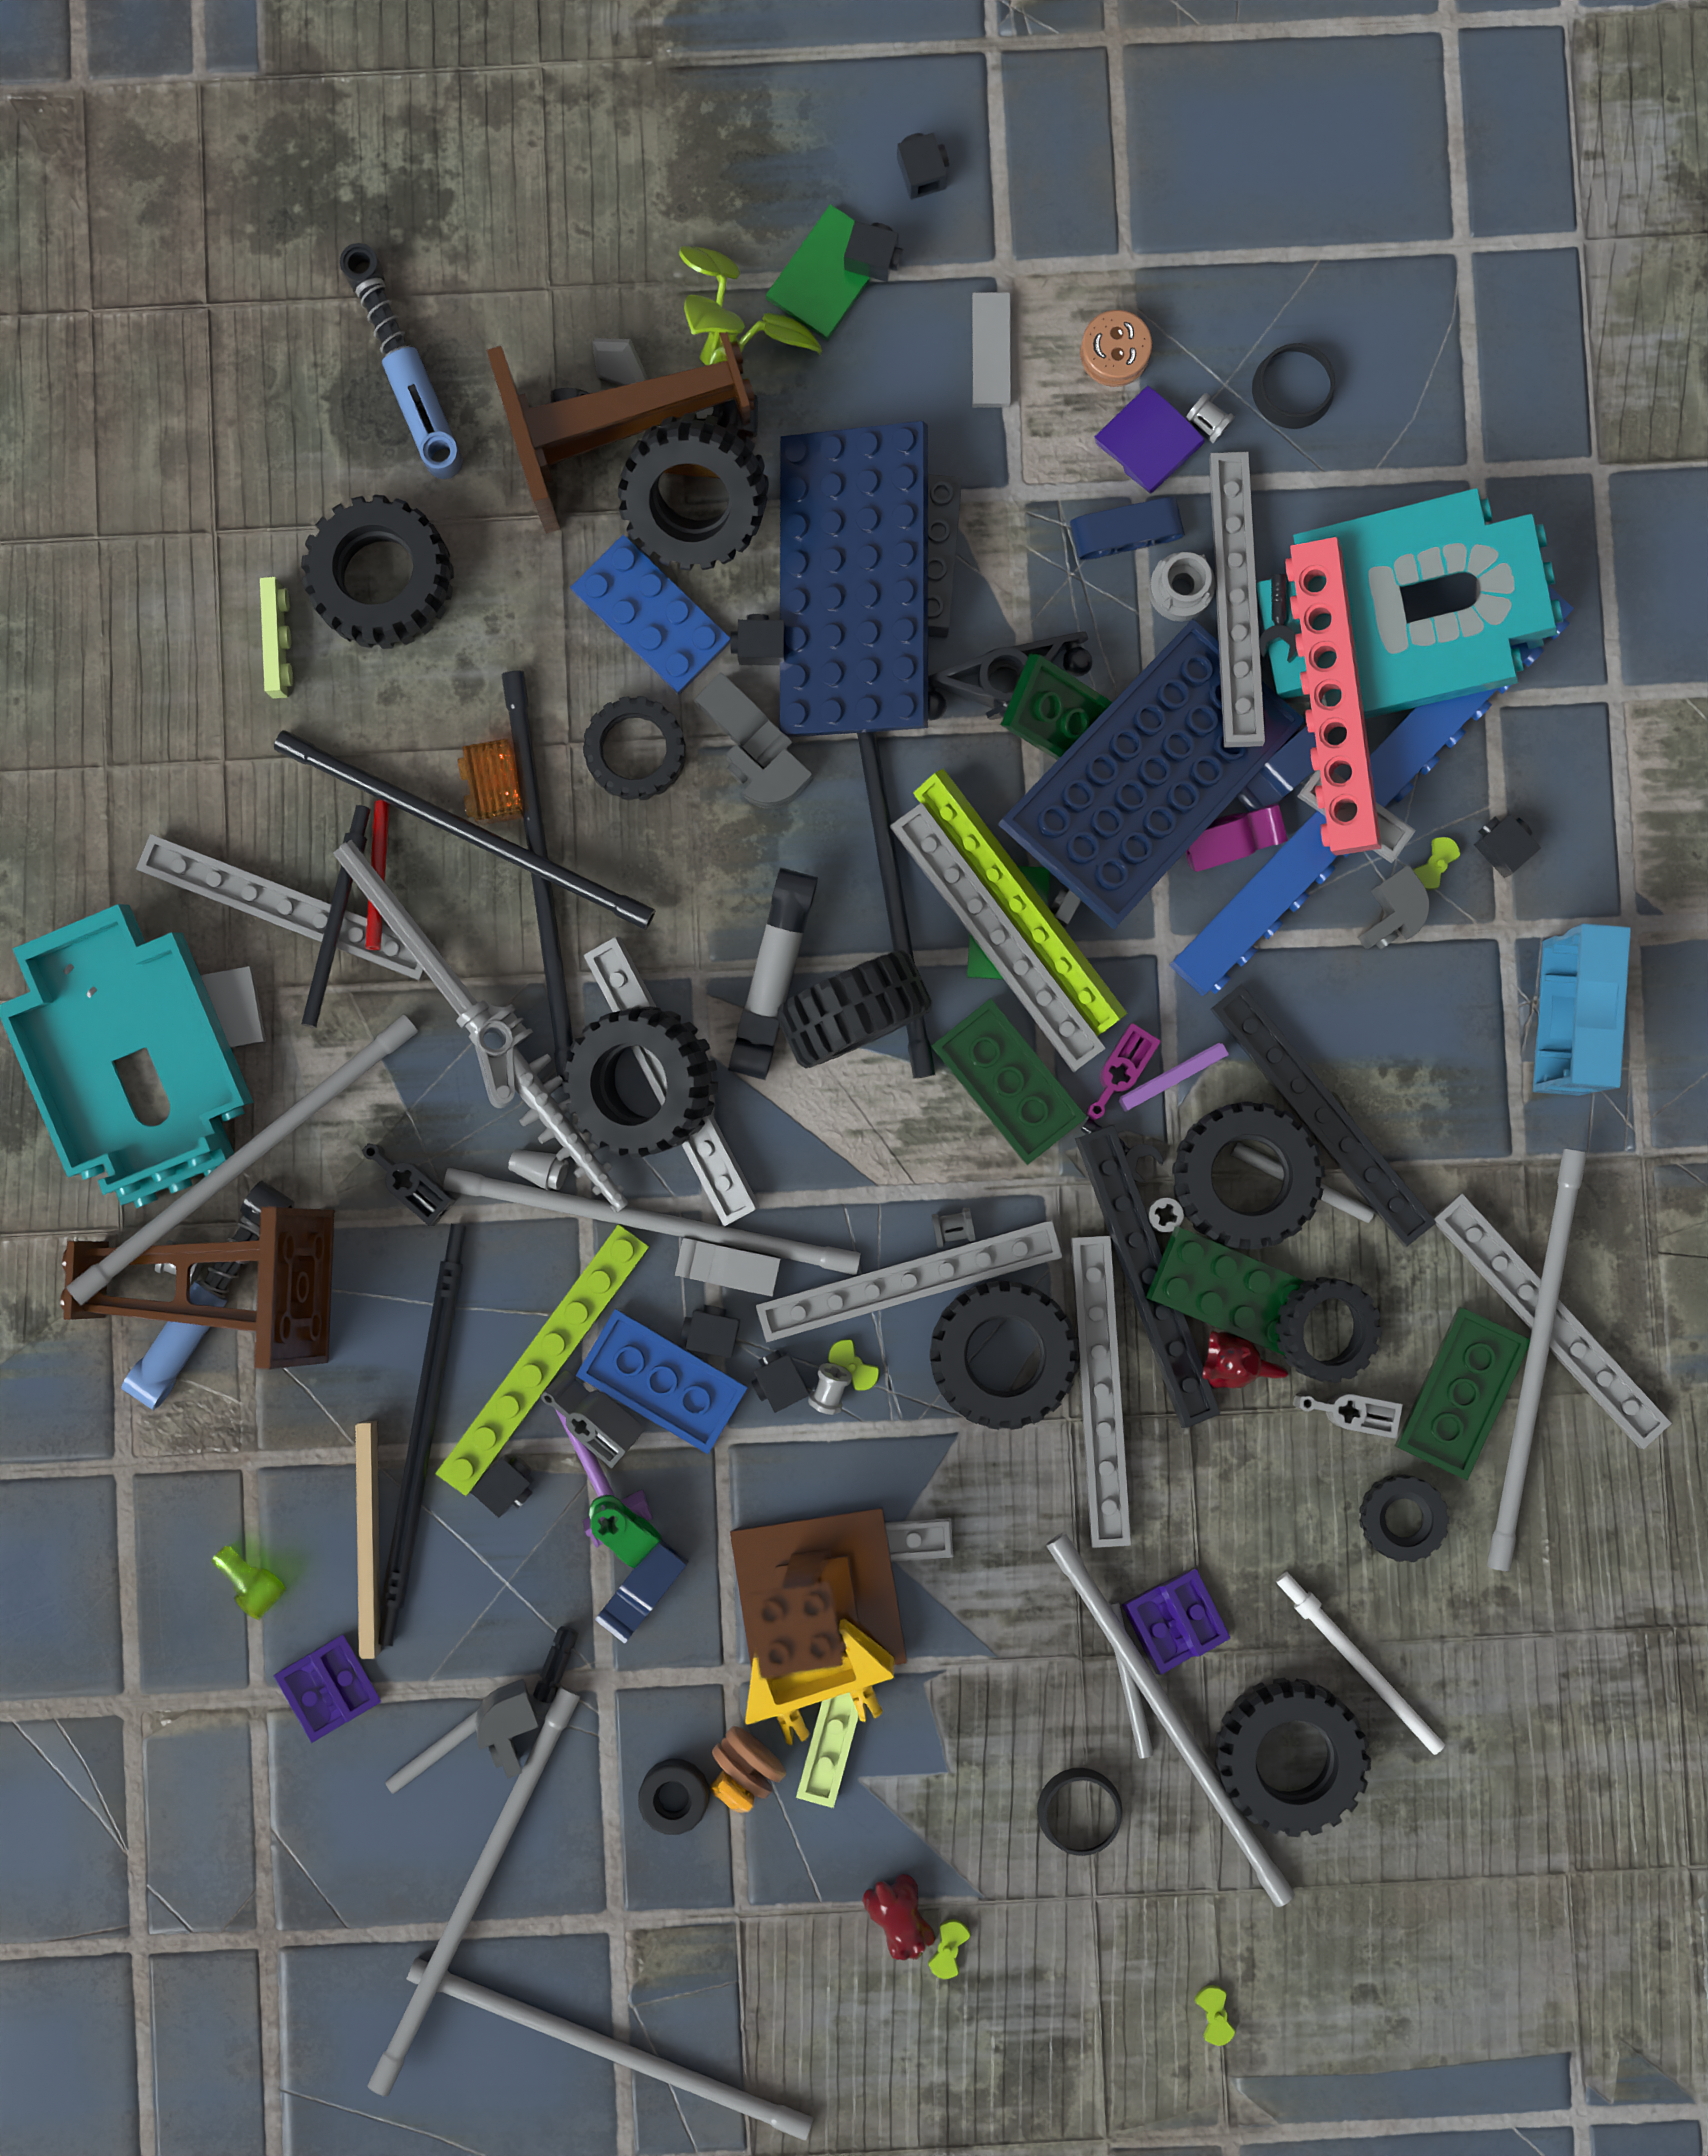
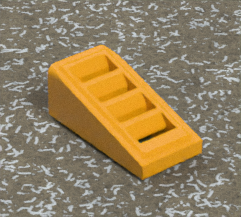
(732, 1793)

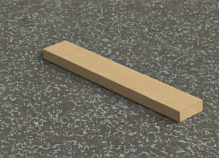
(368, 1539)

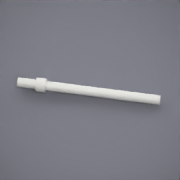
(1309, 1607)

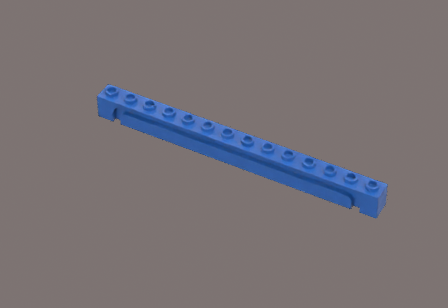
(1305, 859)

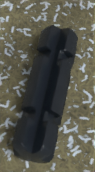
(555, 1664)

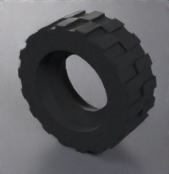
(1433, 1511)

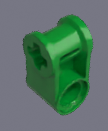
(627, 1534)

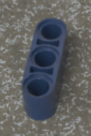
(1127, 528)

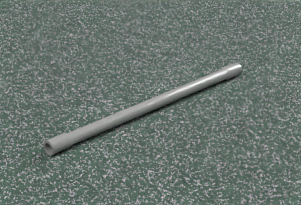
(479, 1185)
(100, 1274)
(1504, 1535)
(1266, 1870)
(393, 2058)
(777, 2116)

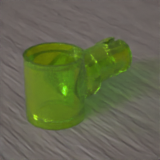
(255, 1588)

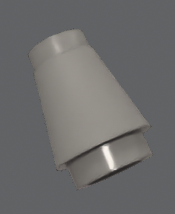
(539, 1168)

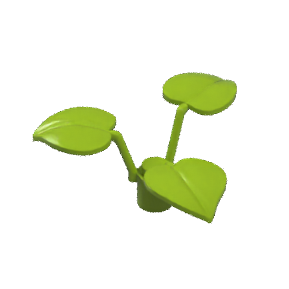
(710, 317)

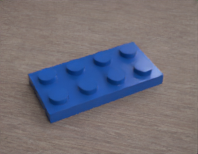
(650, 614)
(661, 1381)

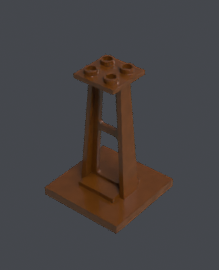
(594, 420)
(291, 1290)
(808, 1577)

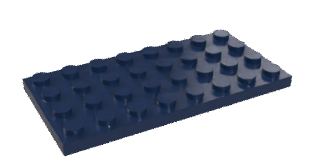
(854, 580)
(1144, 779)

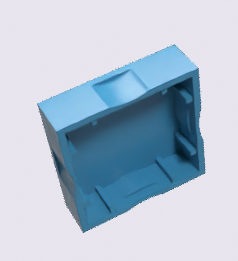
(1582, 1010)

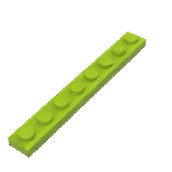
(1020, 902)
(542, 1360)

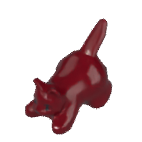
(1236, 1362)
(897, 1913)

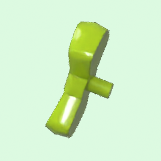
(1443, 853)
(863, 1375)
(944, 1962)
(1212, 2000)

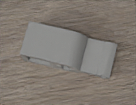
(728, 1267)
(1359, 1420)

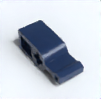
(1281, 773)
(641, 1591)

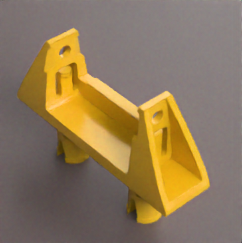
(782, 1695)

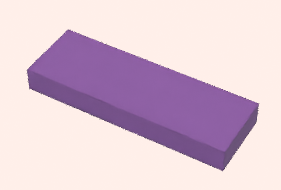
(1172, 1076)

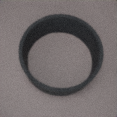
(1283, 418)
(1068, 1776)

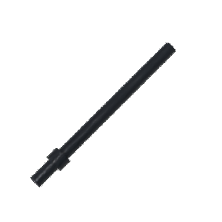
(334, 922)

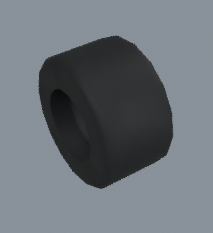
(673, 1821)

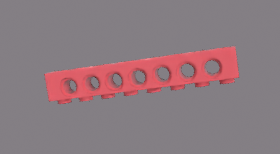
(1326, 560)

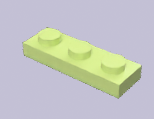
(275, 637)
(828, 1751)

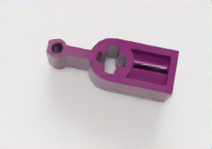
(1236, 837)
(1132, 1066)

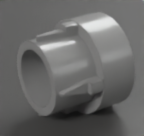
(1192, 569)

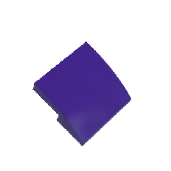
(1149, 439)
(1176, 1621)
(327, 1688)

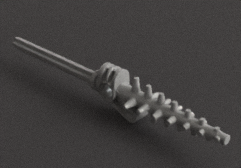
(501, 1068)

